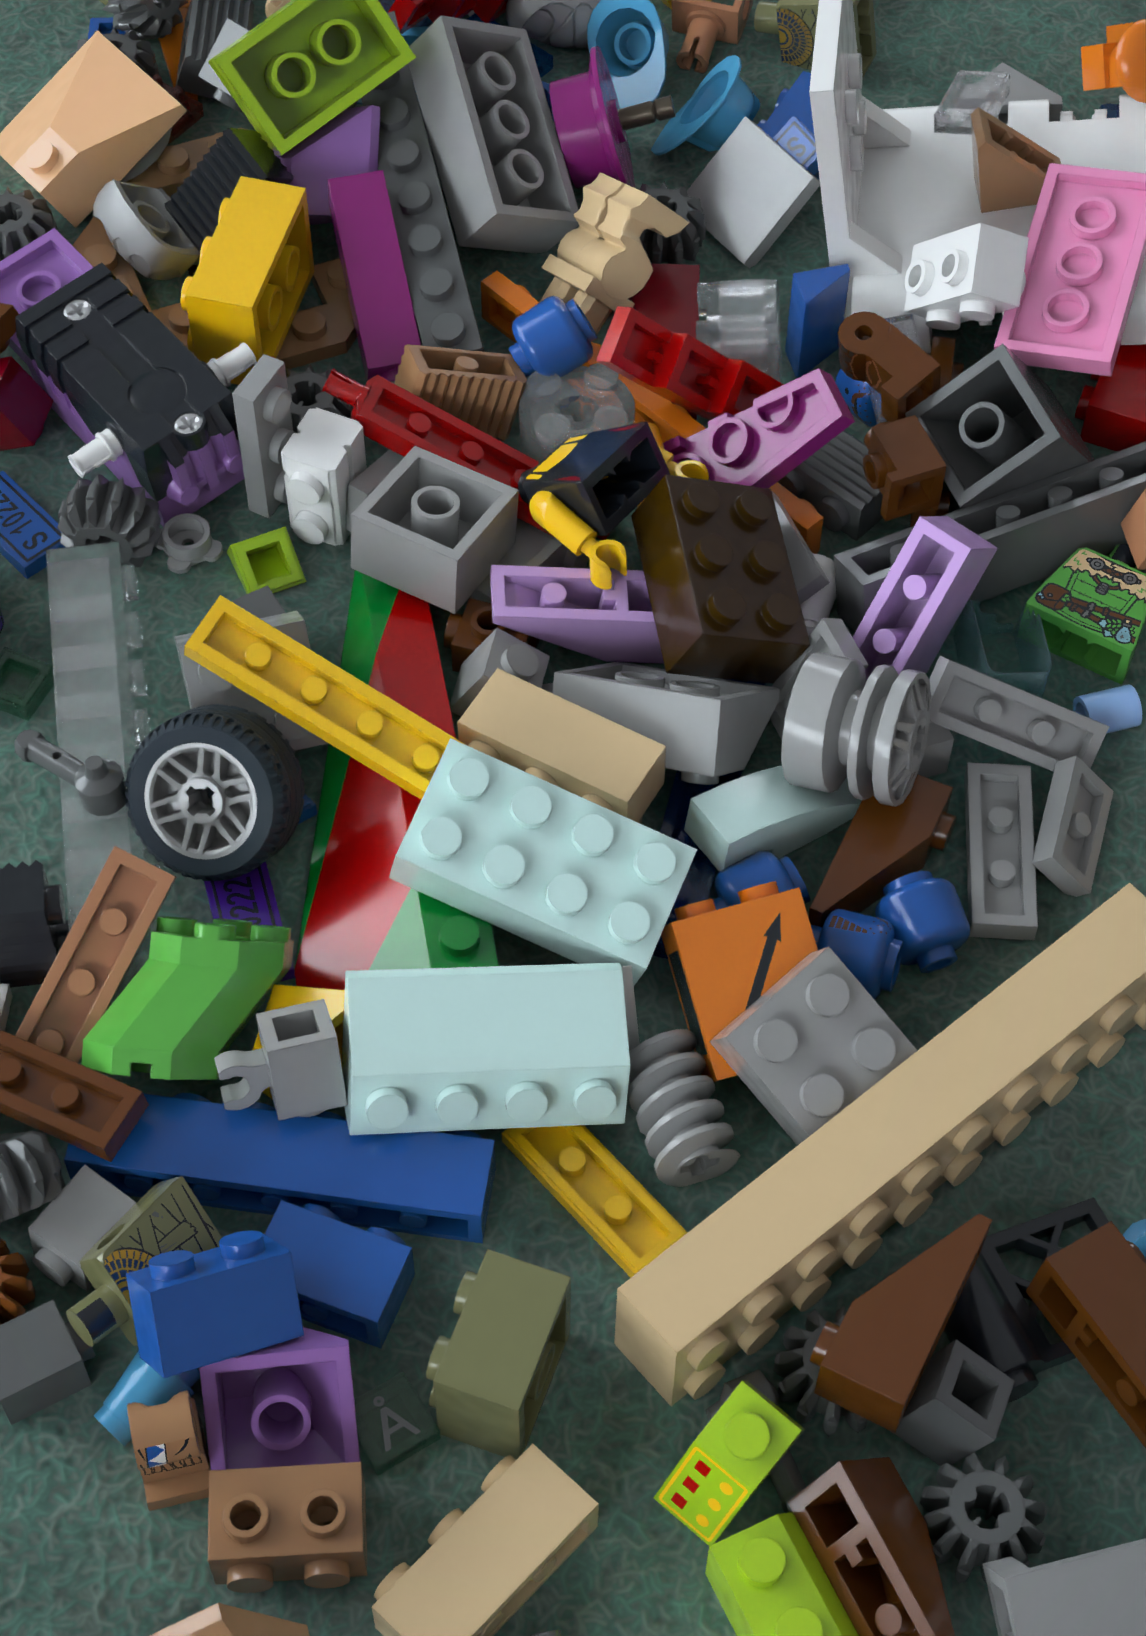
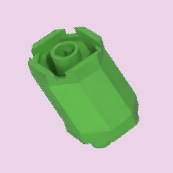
(189, 998)

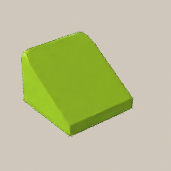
(267, 561)

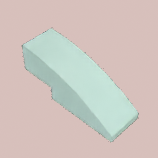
(764, 814)

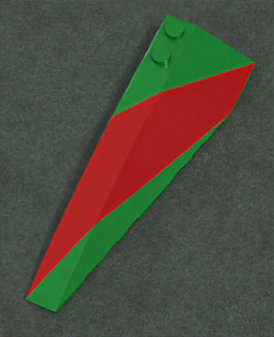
(351, 906)

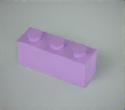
(922, 595)

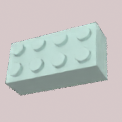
(541, 861)

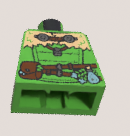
(1094, 610)

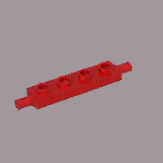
(405, 421)

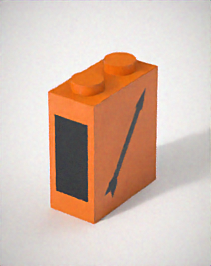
(732, 958)

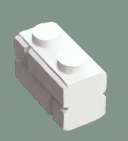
(317, 474)

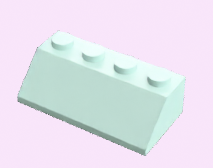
(485, 1048)

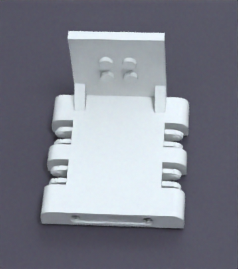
(901, 184)

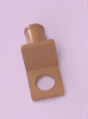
(705, 24)

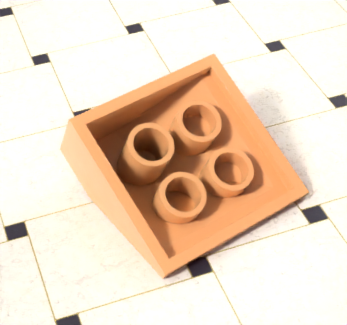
(88, 127)

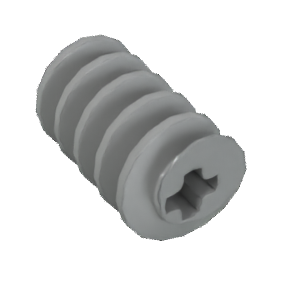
(677, 1110)

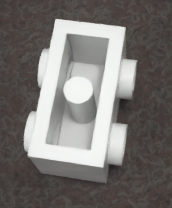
(966, 276)

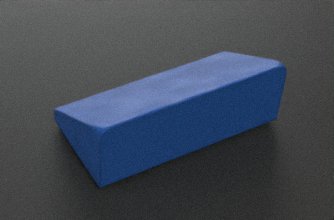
(815, 316)

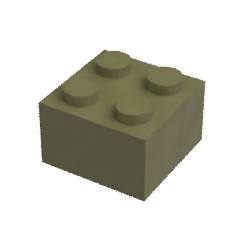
(500, 1353)

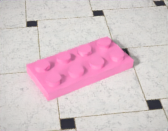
(1079, 270)

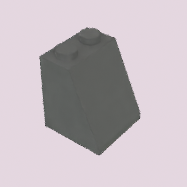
(999, 429)

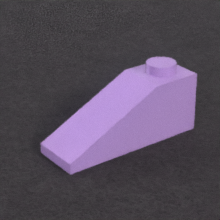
(575, 614)

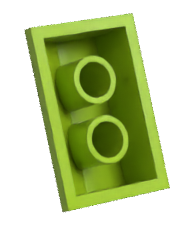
(775, 1583)

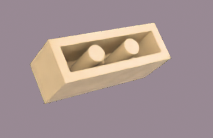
(564, 744)
(491, 1554)

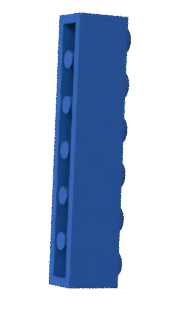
(253, 1161)

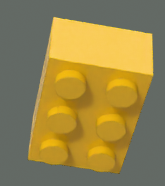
(250, 272)

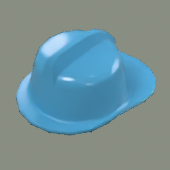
(633, 47)
(712, 110)

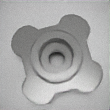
(186, 529)

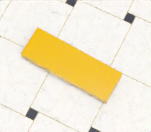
(597, 1192)

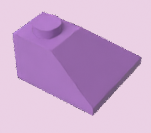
(335, 150)
(282, 1405)

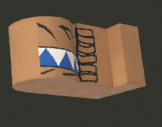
(170, 1451)

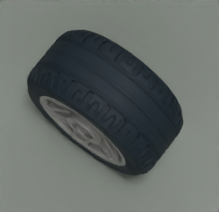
(214, 792)

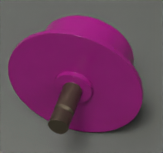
(594, 126)

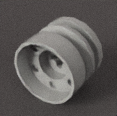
(856, 728)

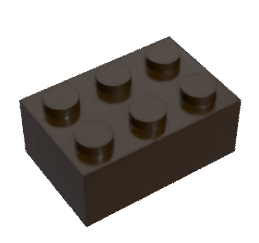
(719, 580)

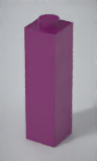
(373, 271)

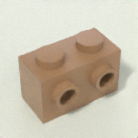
(287, 1525)

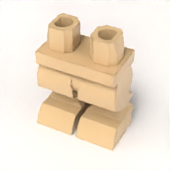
(604, 256)

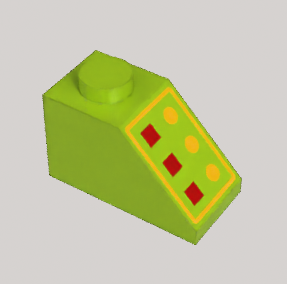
(728, 1462)

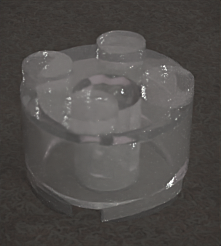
(743, 322)
(571, 406)

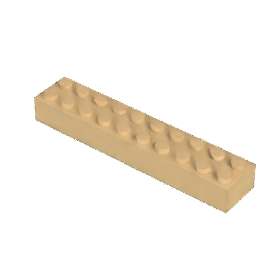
(885, 1155)

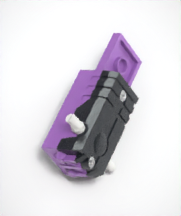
(124, 378)

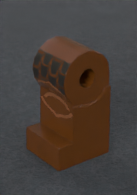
(888, 361)

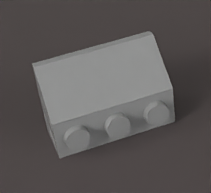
(702, 721)

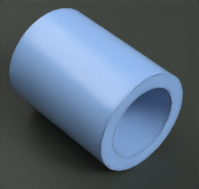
(1114, 707)

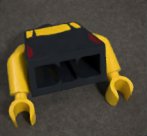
(594, 485)

